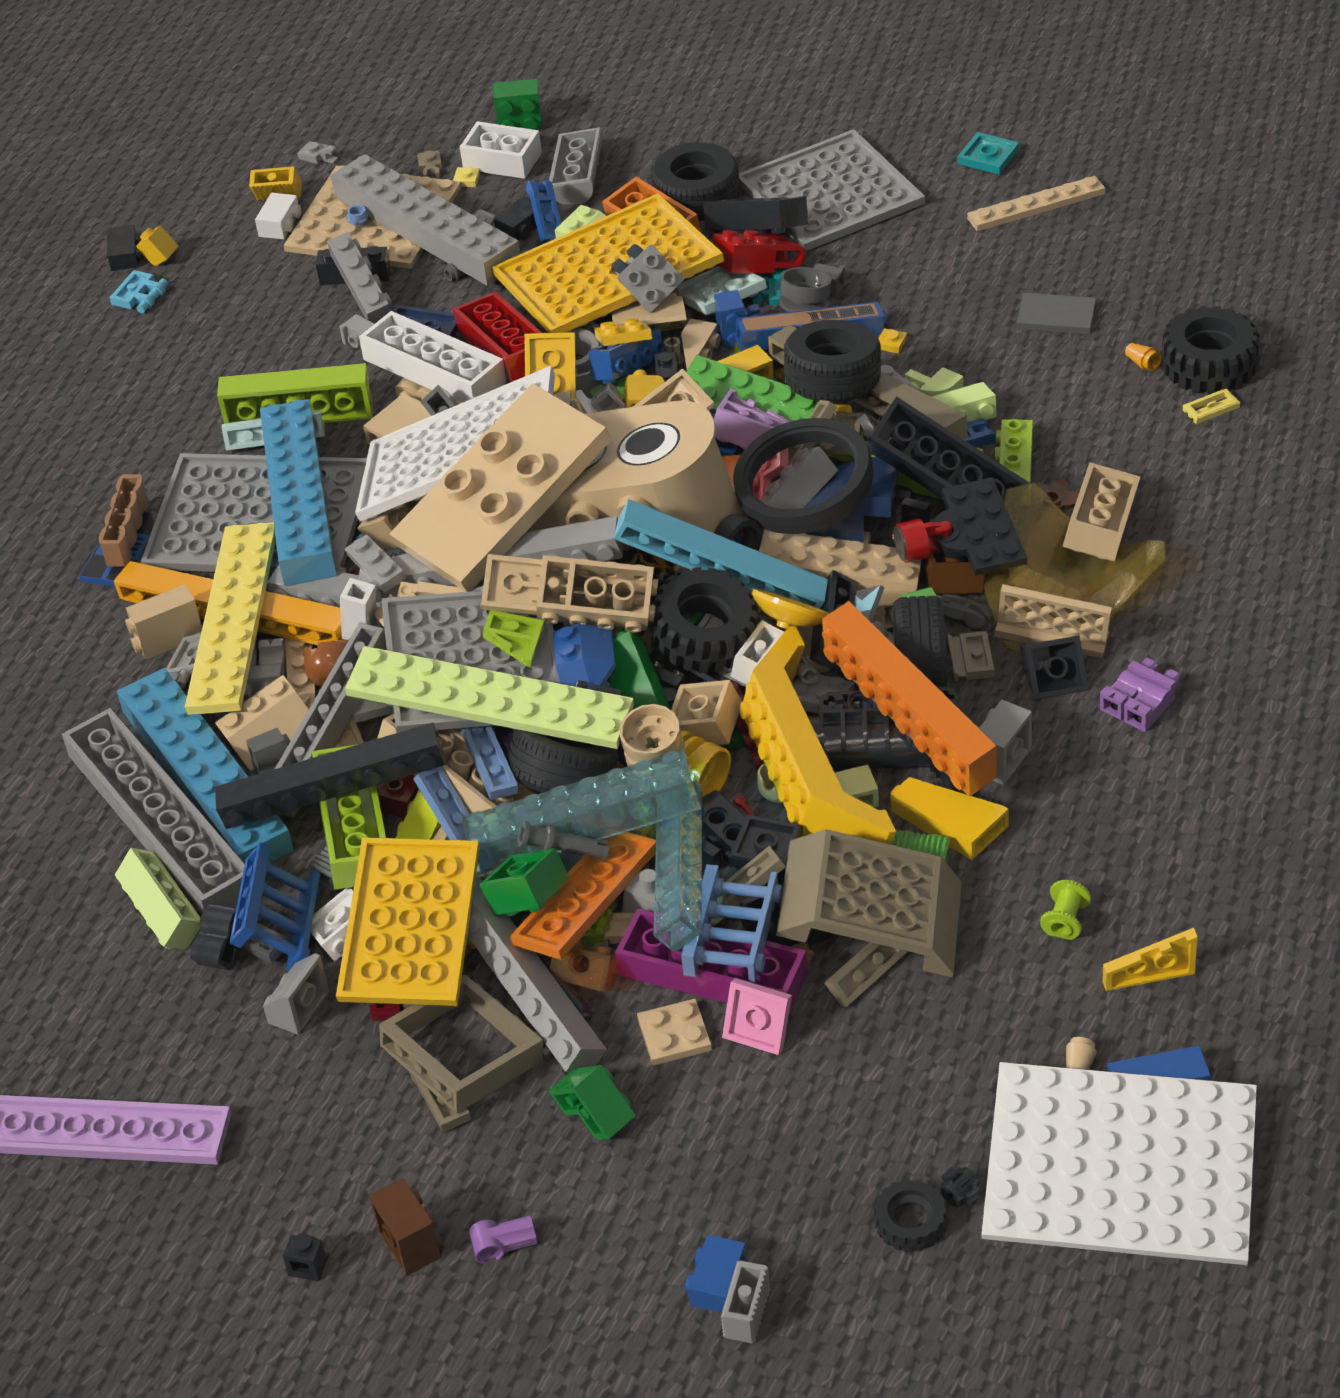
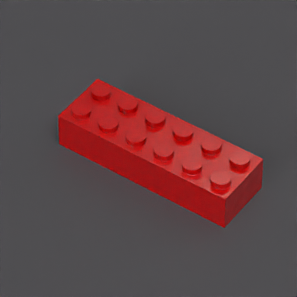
(497, 329)

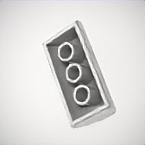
(576, 165)

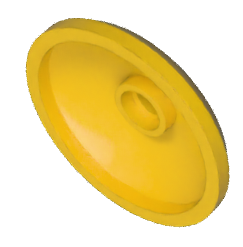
(788, 611)

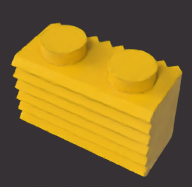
(275, 180)

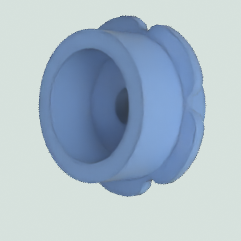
(357, 215)

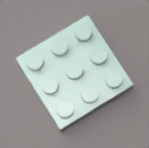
(700, 290)

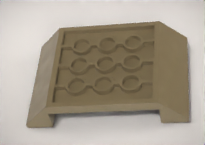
(871, 896)

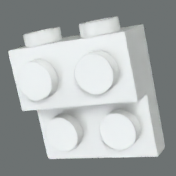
(331, 923)

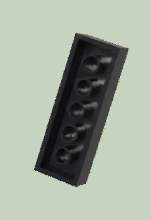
(933, 453)

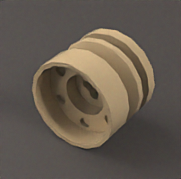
(650, 733)

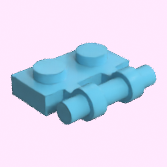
(133, 291)

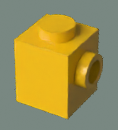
(156, 245)

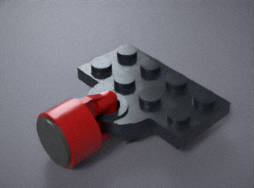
(970, 527)

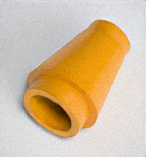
(1144, 356)

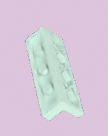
(250, 433)

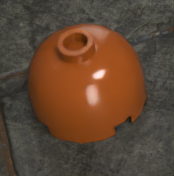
(321, 660)

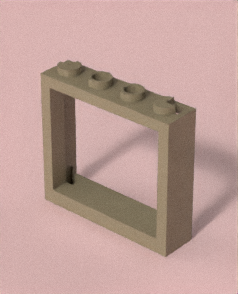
(435, 1076)

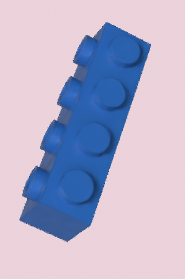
(619, 360)

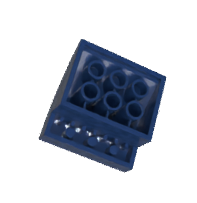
(877, 502)

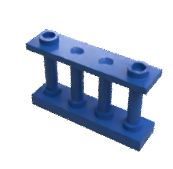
(250, 906)

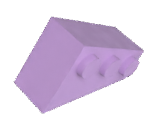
(742, 421)

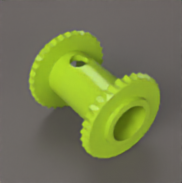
(1062, 919)

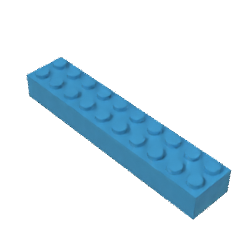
(297, 493)
(195, 759)

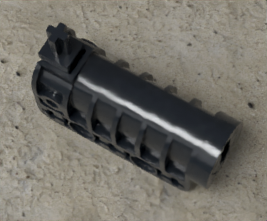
(867, 736)

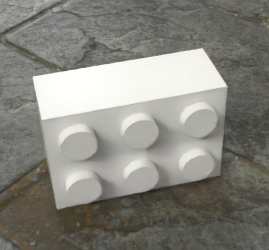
(501, 149)

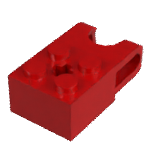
(756, 252)

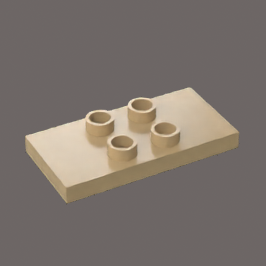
(500, 486)

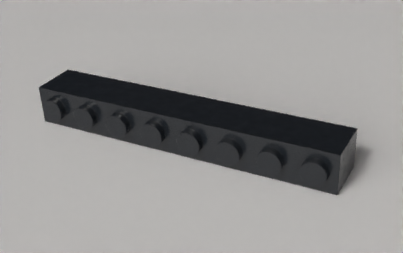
(329, 775)

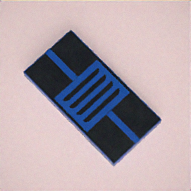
(96, 569)

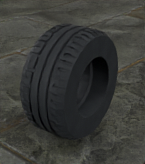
(696, 175)
(832, 360)
(921, 635)
(553, 761)

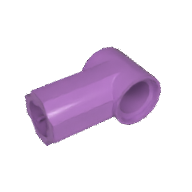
(494, 1239)

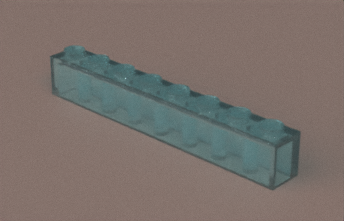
(679, 878)

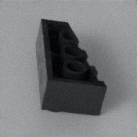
(755, 214)

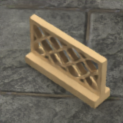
(1040, 626)

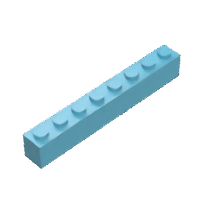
(697, 547)

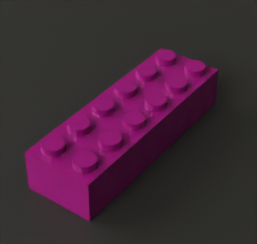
(650, 961)

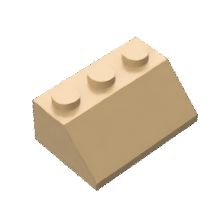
(666, 316)
(268, 709)

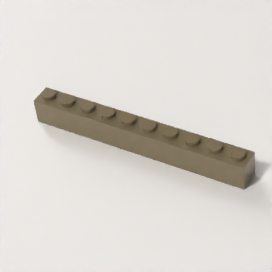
(885, 392)

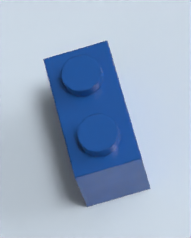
(714, 1272)

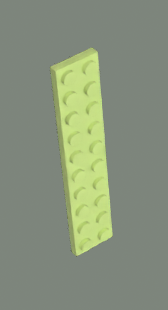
(489, 697)

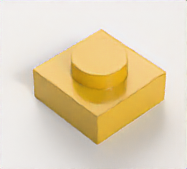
(892, 340)

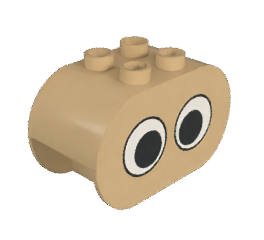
(657, 458)

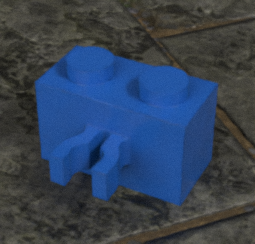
(728, 308)

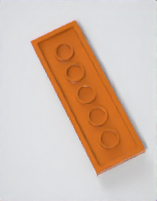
(584, 897)

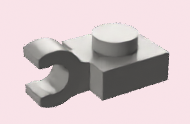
(315, 152)

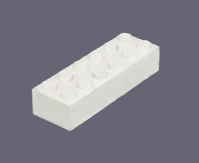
(431, 357)

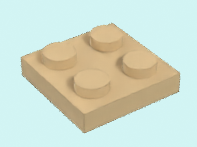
(674, 1032)

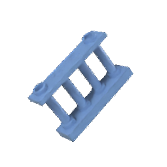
(713, 886)

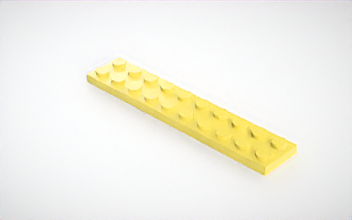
(231, 619)

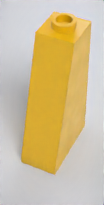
(941, 811)

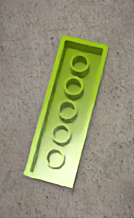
(337, 391)
(345, 824)

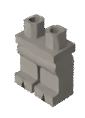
(265, 666)

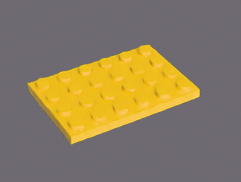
(408, 922)

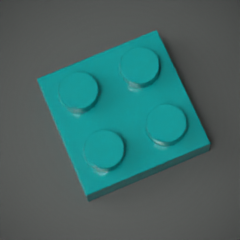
(988, 153)

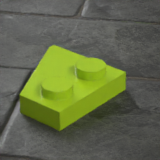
(514, 634)

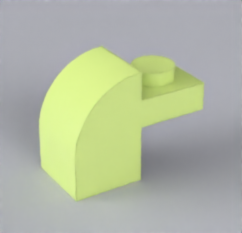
(940, 383)

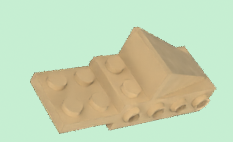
(571, 591)

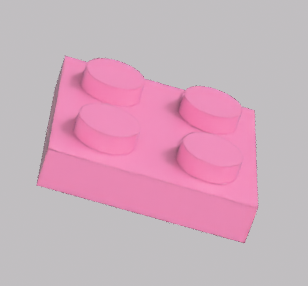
(756, 1016)

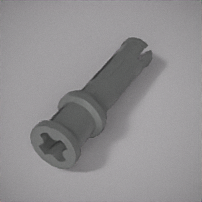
(550, 838)

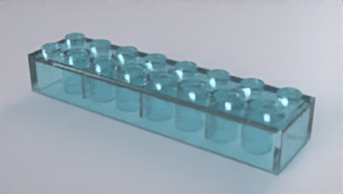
(588, 808)

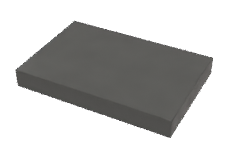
(1056, 313)

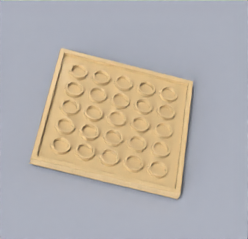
(327, 220)

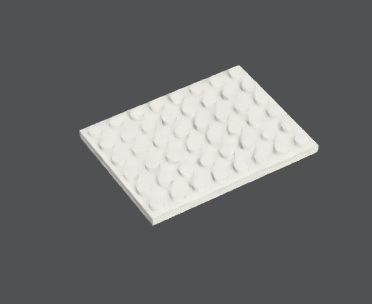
(417, 456)
(1121, 1163)

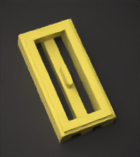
(1213, 409)

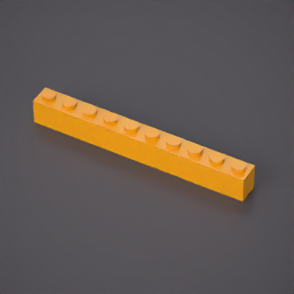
(280, 614)

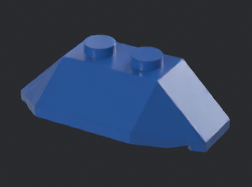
(584, 654)

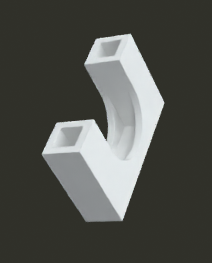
(357, 606)

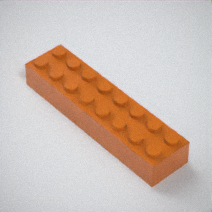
(909, 699)

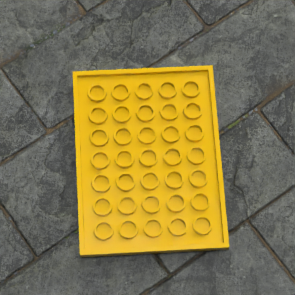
(572, 276)

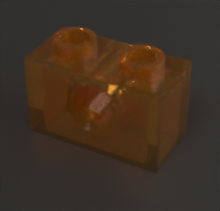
(601, 968)

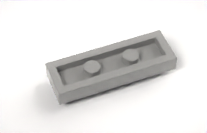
(375, 563)

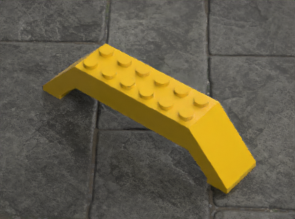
(795, 754)

